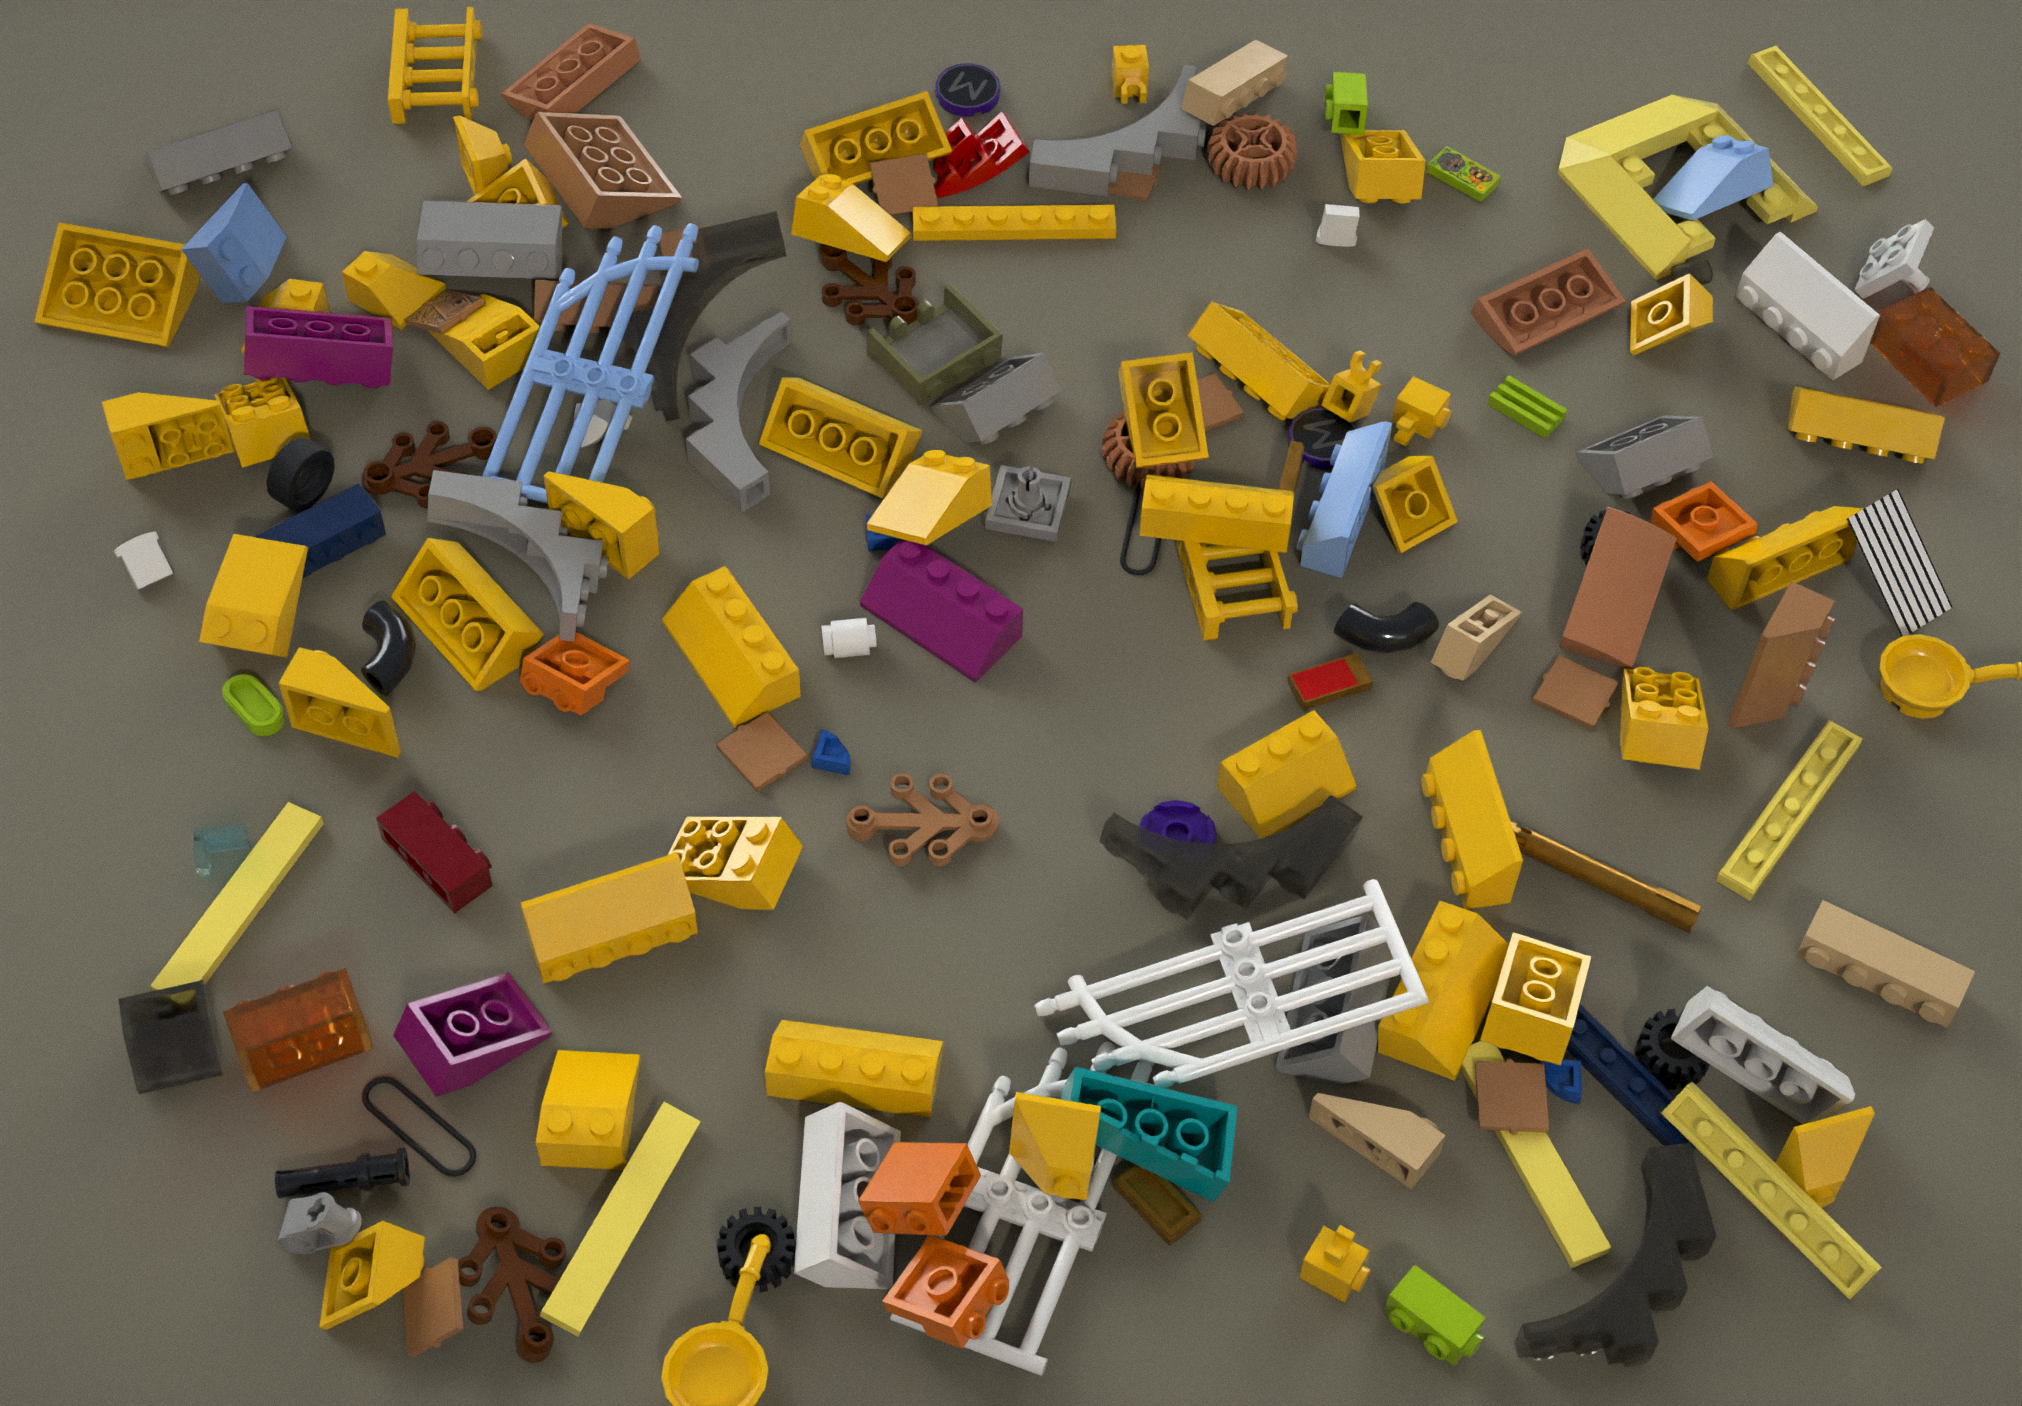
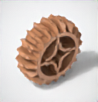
(1252, 150)
(1120, 458)

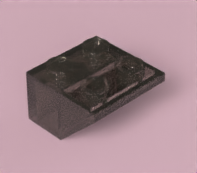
(170, 1036)

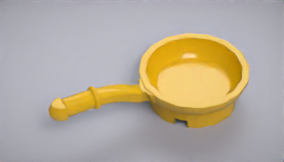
(1931, 675)
(721, 1360)

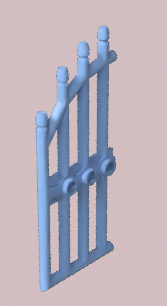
(590, 377)

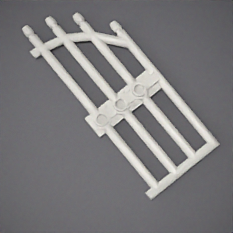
(1252, 990)
(1036, 1212)

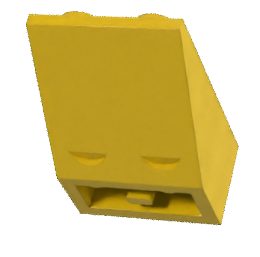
(491, 341)
(261, 418)
(165, 431)
(1662, 718)
(737, 859)

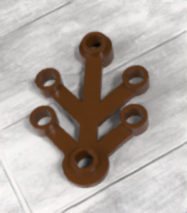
(902, 305)
(387, 476)
(514, 1274)

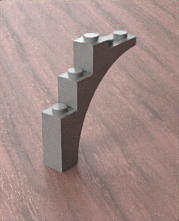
(1094, 162)
(724, 376)
(535, 535)

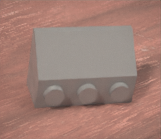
(999, 398)
(1647, 454)

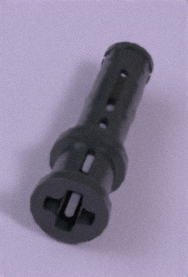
(362, 1173)

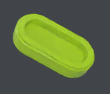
(253, 705)

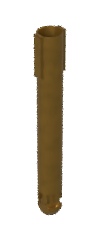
(1656, 901)

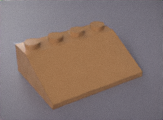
(599, 168)

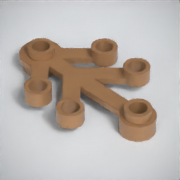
(927, 821)

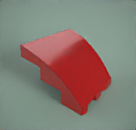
(977, 155)

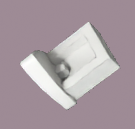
(1338, 226)
(599, 422)
(144, 560)

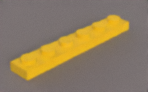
(1014, 222)

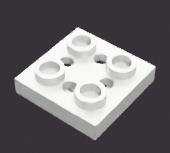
(1896, 260)

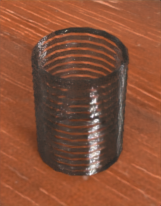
(1696, 274)

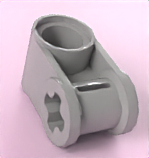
(317, 1224)

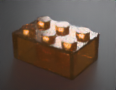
(1934, 347)
(298, 1029)

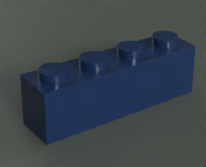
(331, 528)

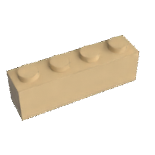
(1234, 82)
(1885, 964)

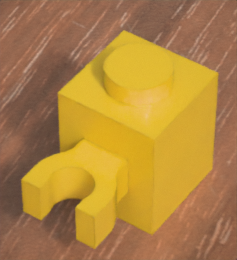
(1130, 72)
(1353, 390)
(1420, 410)
(1336, 1263)

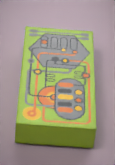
(1463, 174)

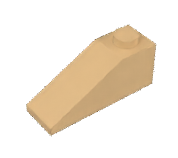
(1473, 637)
(1382, 1134)

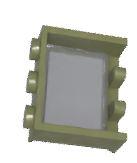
(938, 347)

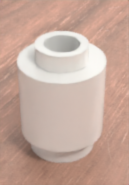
(848, 638)

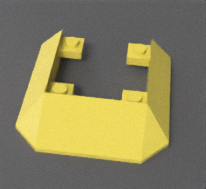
(1609, 177)

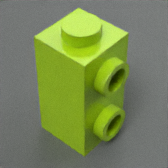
(1346, 103)
(1435, 1316)

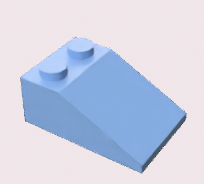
(1716, 178)

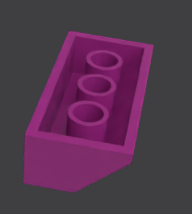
(318, 347)
(943, 608)

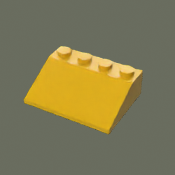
(116, 285)

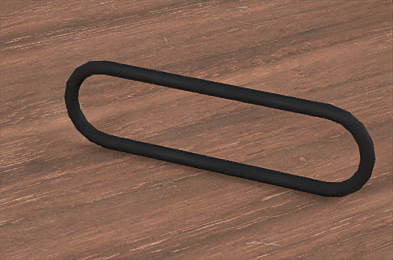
(1127, 539)
(407, 1139)

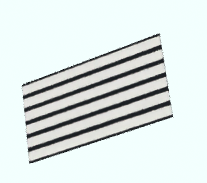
(1899, 563)

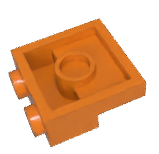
(1704, 521)
(572, 672)
(948, 1290)

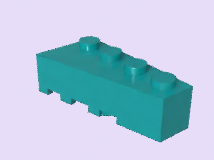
(1161, 1129)

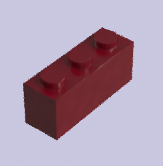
(435, 851)

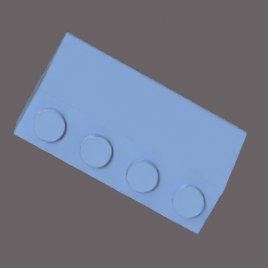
(1344, 499)

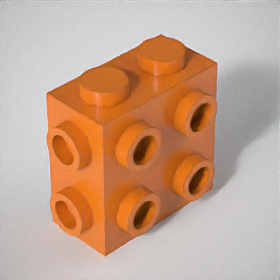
(920, 1188)

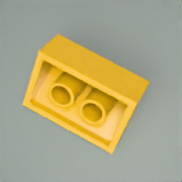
(1286, 775)

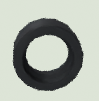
(286, 468)

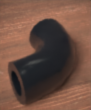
(1387, 633)
(394, 647)

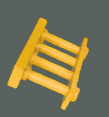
(405, 53)
(1204, 584)

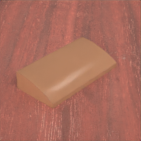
(574, 72)
(1547, 303)
(1618, 589)

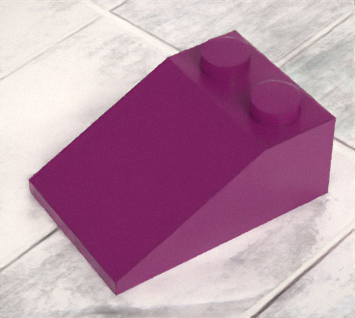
(469, 1032)

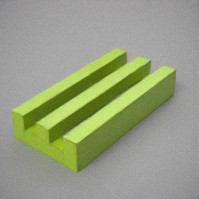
(1529, 402)

